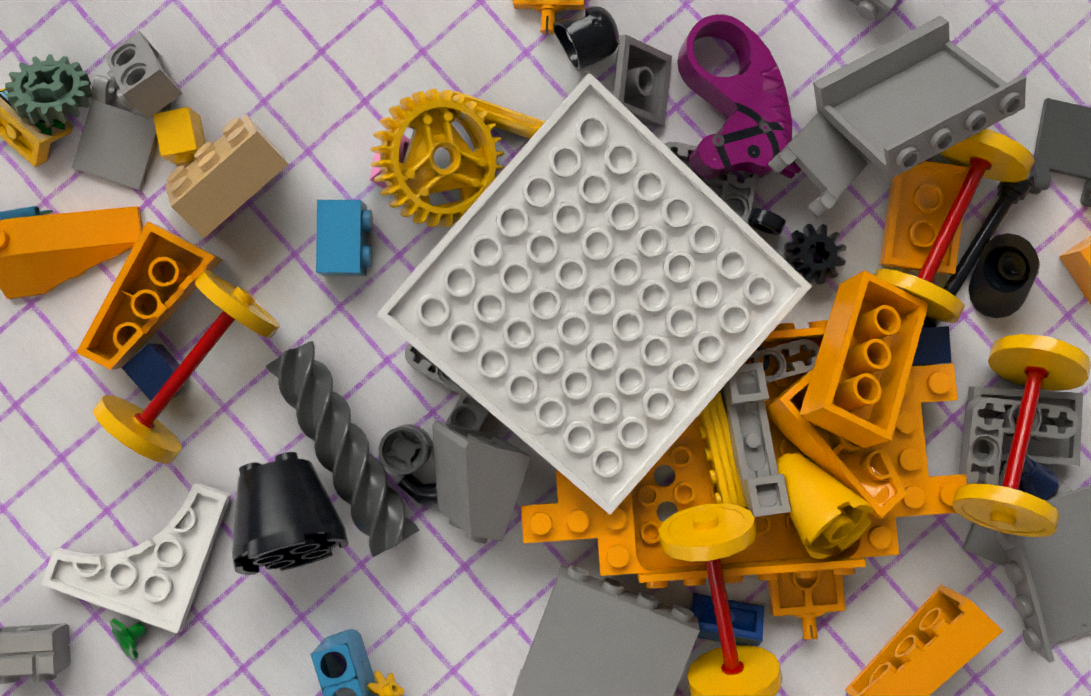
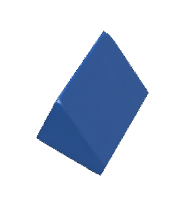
(745, 617)

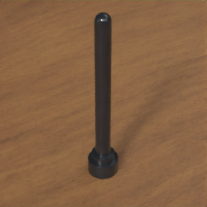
(1008, 194)

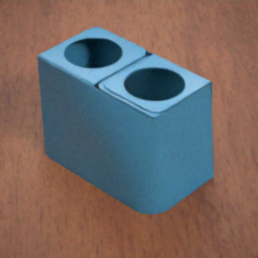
(359, 666)

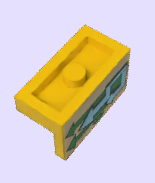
(29, 139)

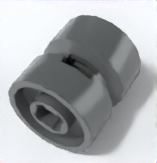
(405, 449)

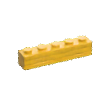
(720, 453)

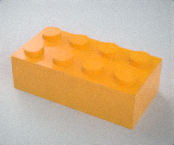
(864, 360)

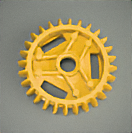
(418, 175)

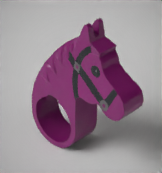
(751, 102)

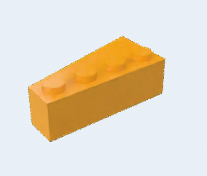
(144, 295)
(927, 648)

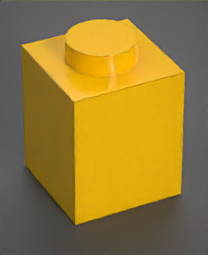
(179, 135)

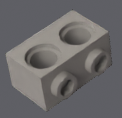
(141, 76)

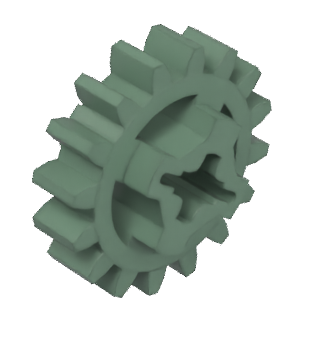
(49, 90)

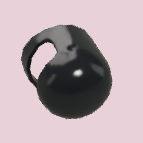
(591, 37)

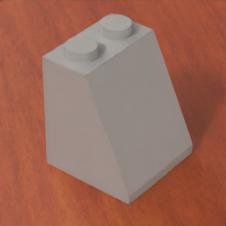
(477, 480)

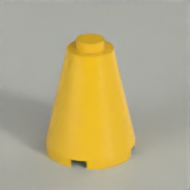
(822, 507)

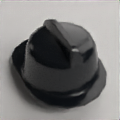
(1003, 275)

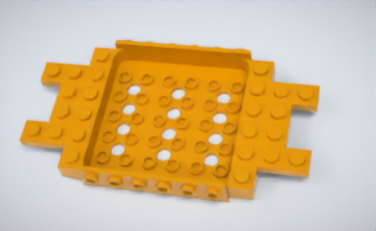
(630, 536)

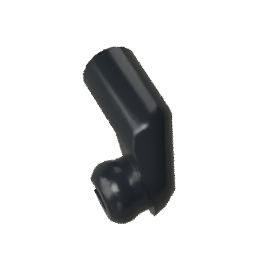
(422, 493)

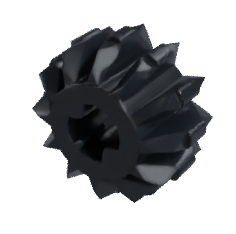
(825, 249)

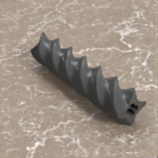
(342, 448)

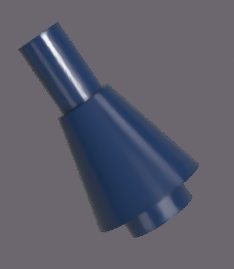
(1038, 480)

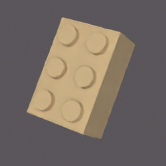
(224, 175)

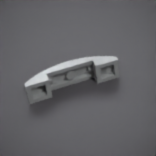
(752, 442)

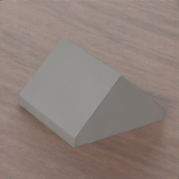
(642, 80)

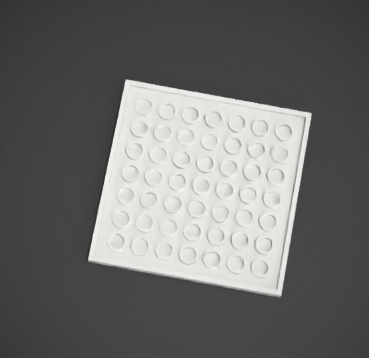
(595, 295)

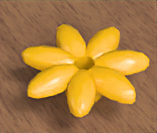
(384, 686)

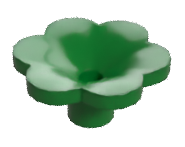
(127, 636)

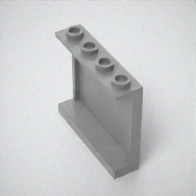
(915, 98)
(606, 641)

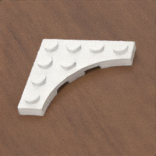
(151, 579)

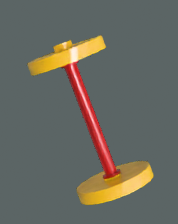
(990, 157)
(1038, 365)
(139, 427)
(708, 535)

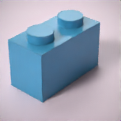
(343, 238)

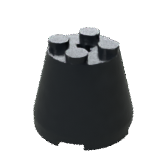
(283, 516)

